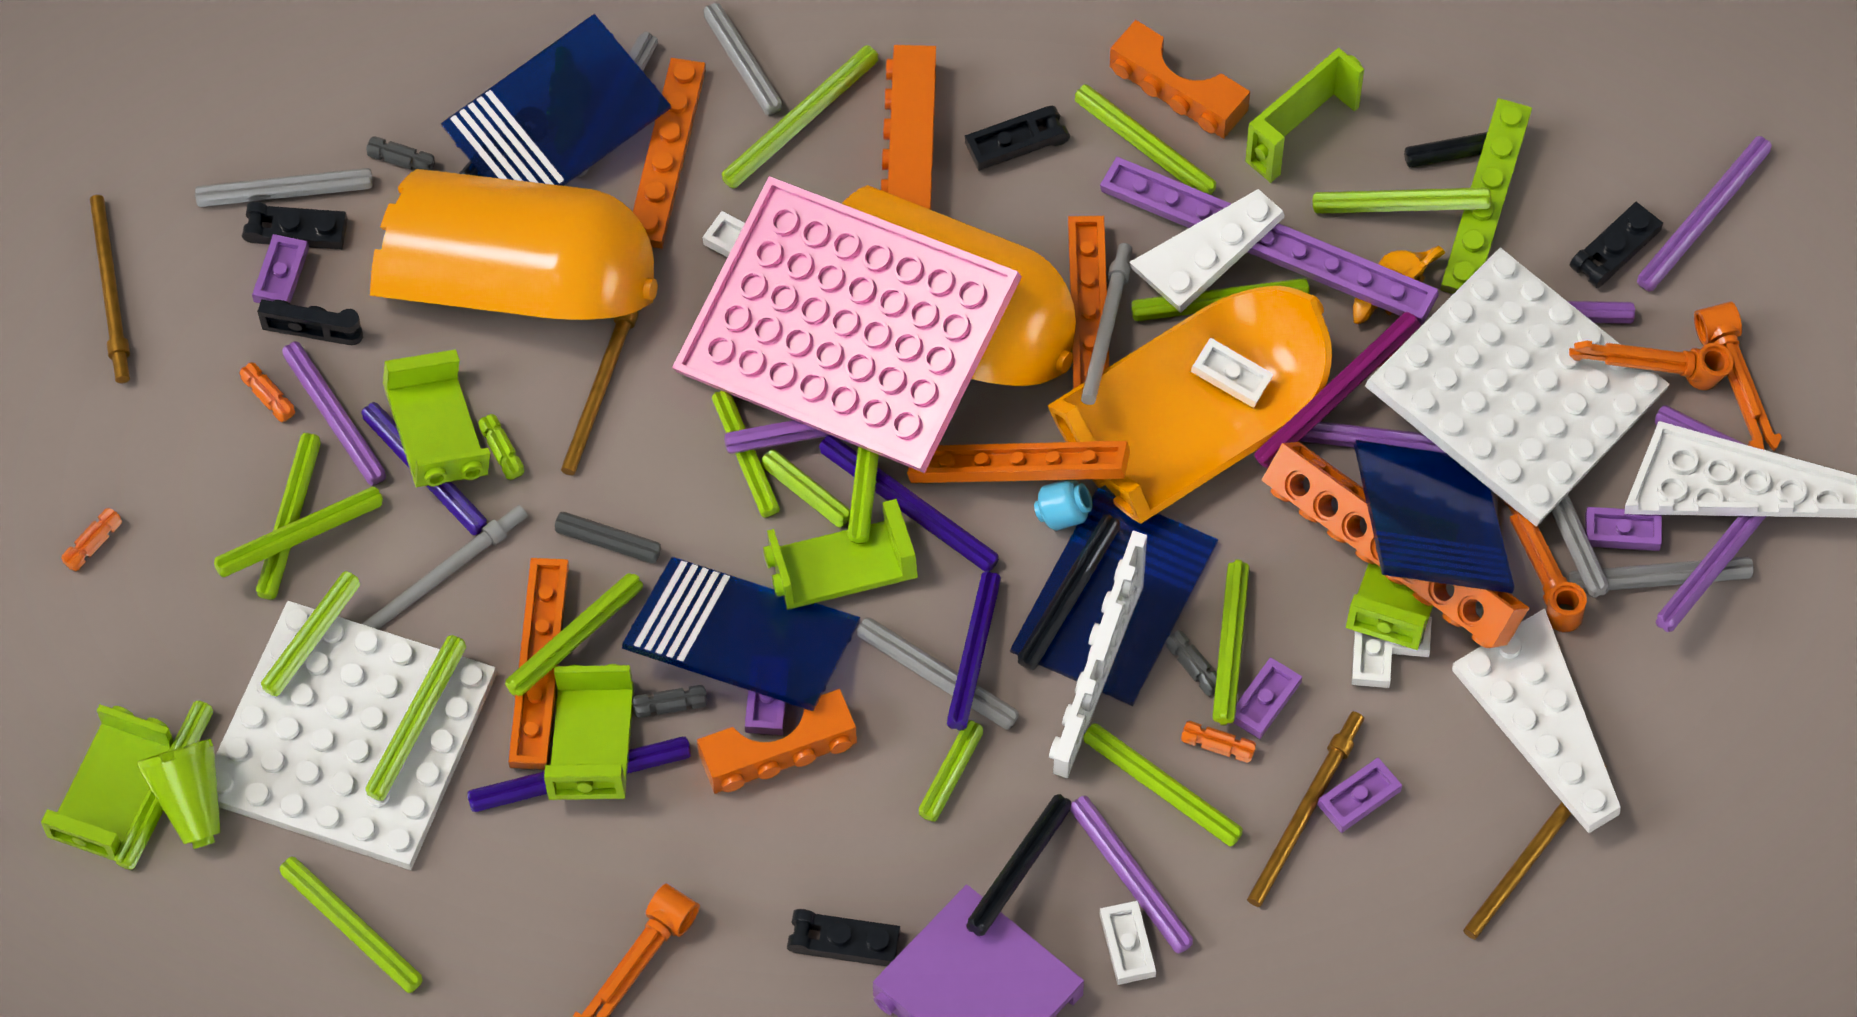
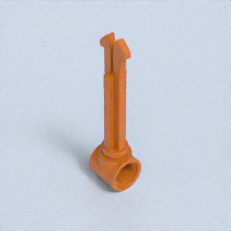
(1724, 326)
(1686, 363)
(1555, 586)
(669, 915)

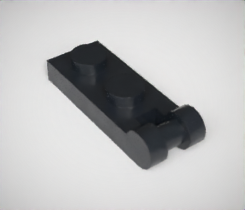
(1016, 137)
(316, 226)
(1617, 244)
(310, 322)
(844, 938)

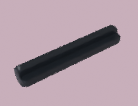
(1444, 150)

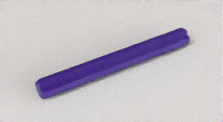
(447, 492)
(973, 651)

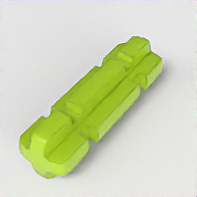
(501, 446)

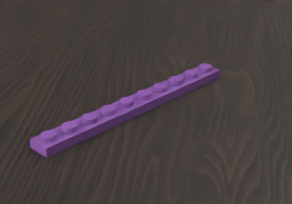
(1280, 245)

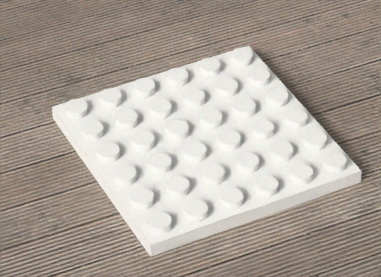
(1503, 394)
(315, 746)

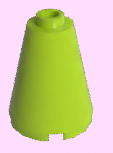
(187, 790)

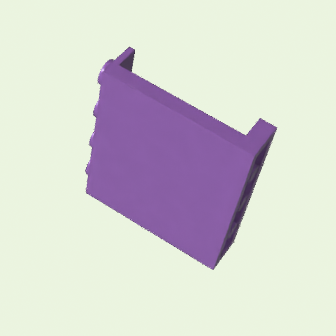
(971, 975)

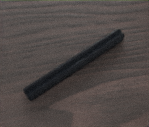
(1068, 592)
(1018, 865)

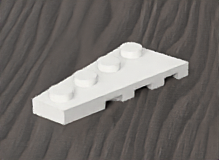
(1203, 253)

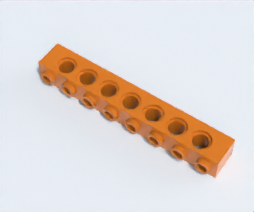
(1286, 477)

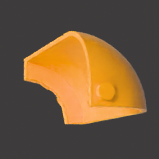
(513, 248)
(1039, 322)
(1184, 426)

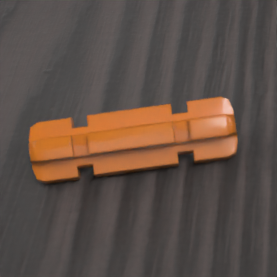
(267, 392)
(91, 539)
(1218, 741)

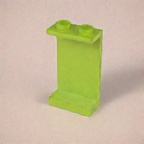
(1335, 75)
(434, 419)
(837, 567)
(1388, 610)
(591, 733)
(108, 783)

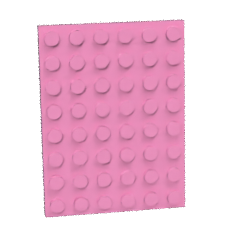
(847, 323)

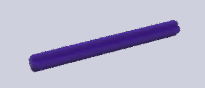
(915, 507)
(534, 784)

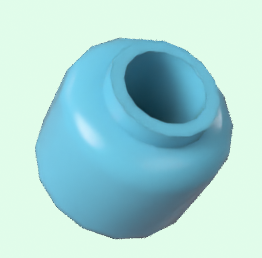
(1063, 504)

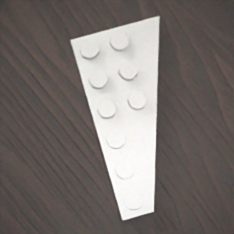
(1719, 477)
(1104, 643)
(1539, 710)

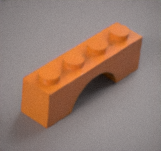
(1213, 103)
(734, 759)

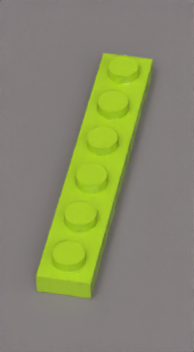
(1492, 172)

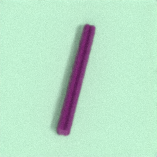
(1339, 387)

